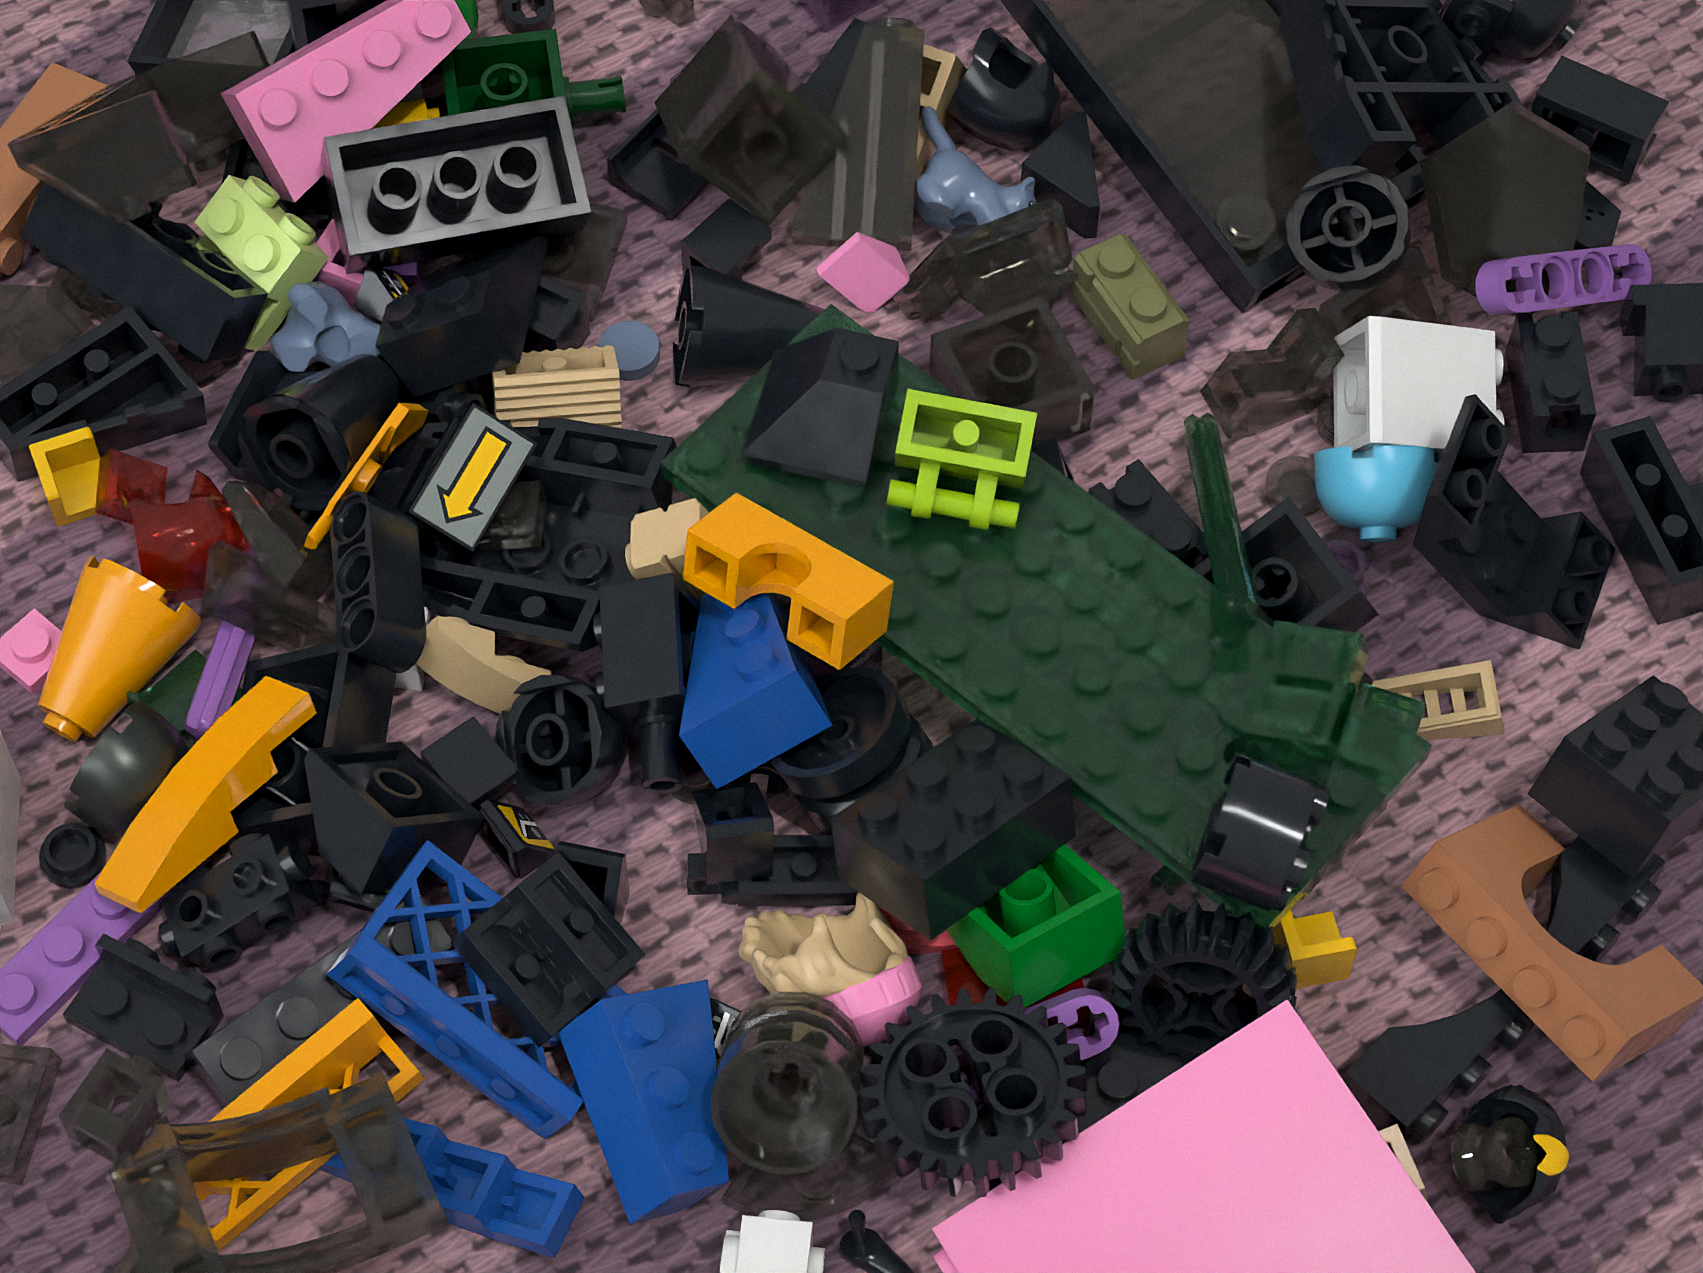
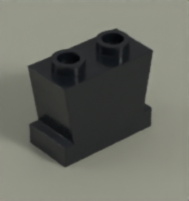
(1667, 339)

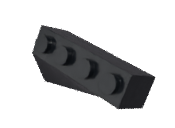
(155, 269)

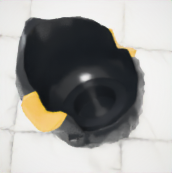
(1550, 1145)

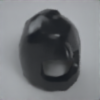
(1006, 96)

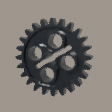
(1032, 1070)

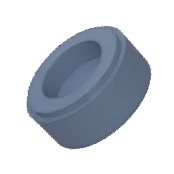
(635, 348)

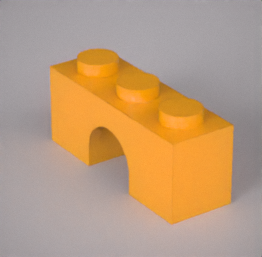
(751, 551)

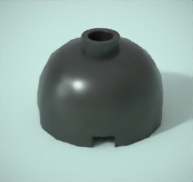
(125, 770)

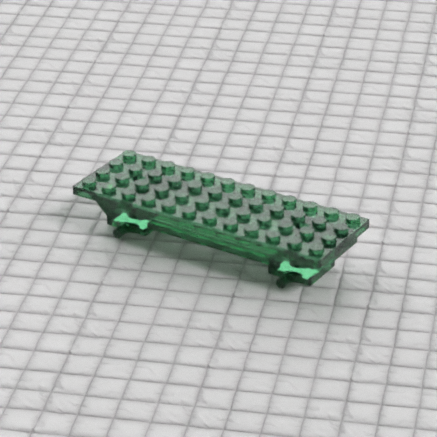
(1056, 635)

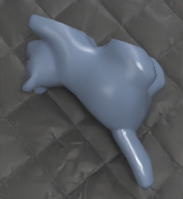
(956, 188)
(322, 329)

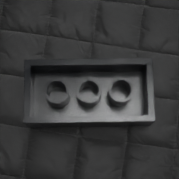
(454, 184)

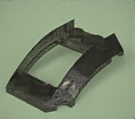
(357, 1121)

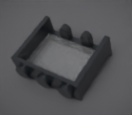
(191, 25)

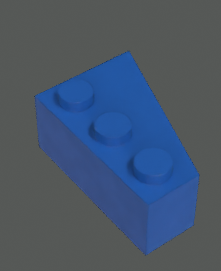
(747, 689)
(648, 1087)

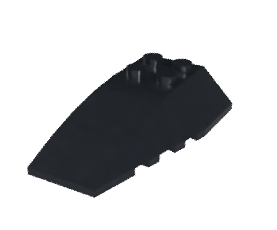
(550, 592)

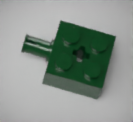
(521, 70)

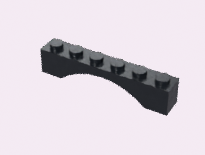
(1422, 1065)

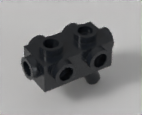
(239, 900)

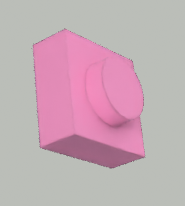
(29, 650)

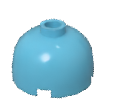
(1375, 487)

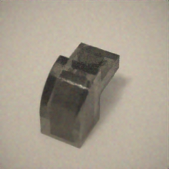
(1274, 384)

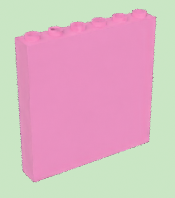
(1216, 1169)

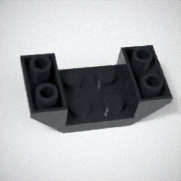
(1498, 549)

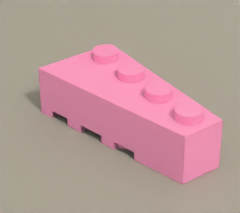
(340, 85)

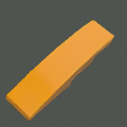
(193, 804)

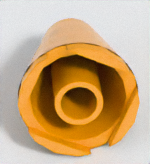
(109, 644)

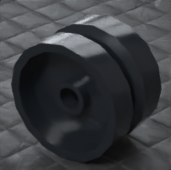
(864, 746)

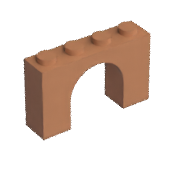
(1589, 1009)

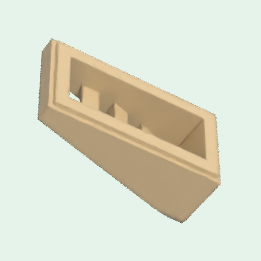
(1453, 680)

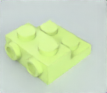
(263, 243)

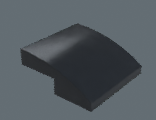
(548, 949)

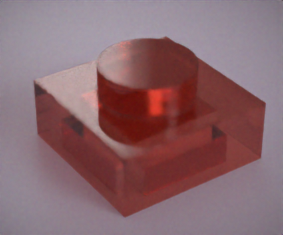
(126, 472)

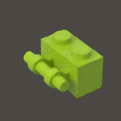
(964, 442)

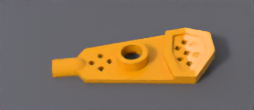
(398, 427)

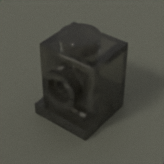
(111, 1082)

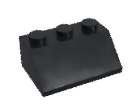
(351, 709)

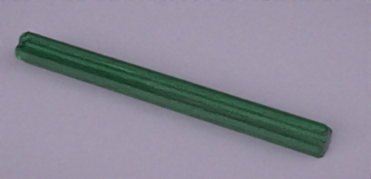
(1220, 522)

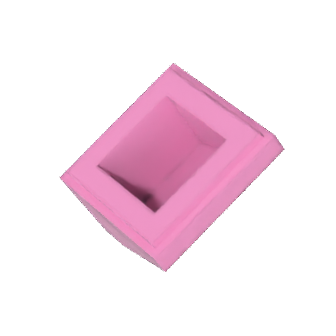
(865, 271)

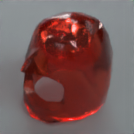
(177, 536)

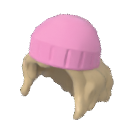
(839, 958)

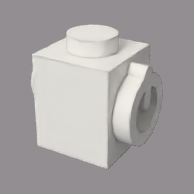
(772, 1244)

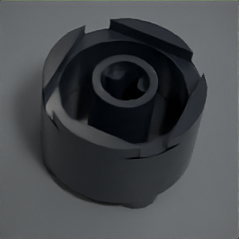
(1259, 833)

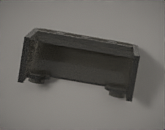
(142, 132)

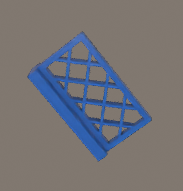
(444, 1023)

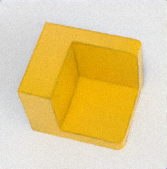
(68, 474)
(1316, 948)

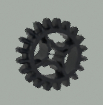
(1204, 967)

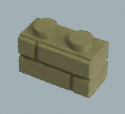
(1129, 306)

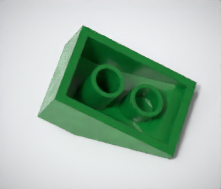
(1043, 929)

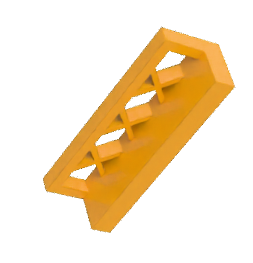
(322, 1061)

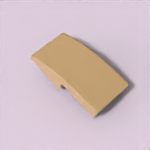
(466, 663)

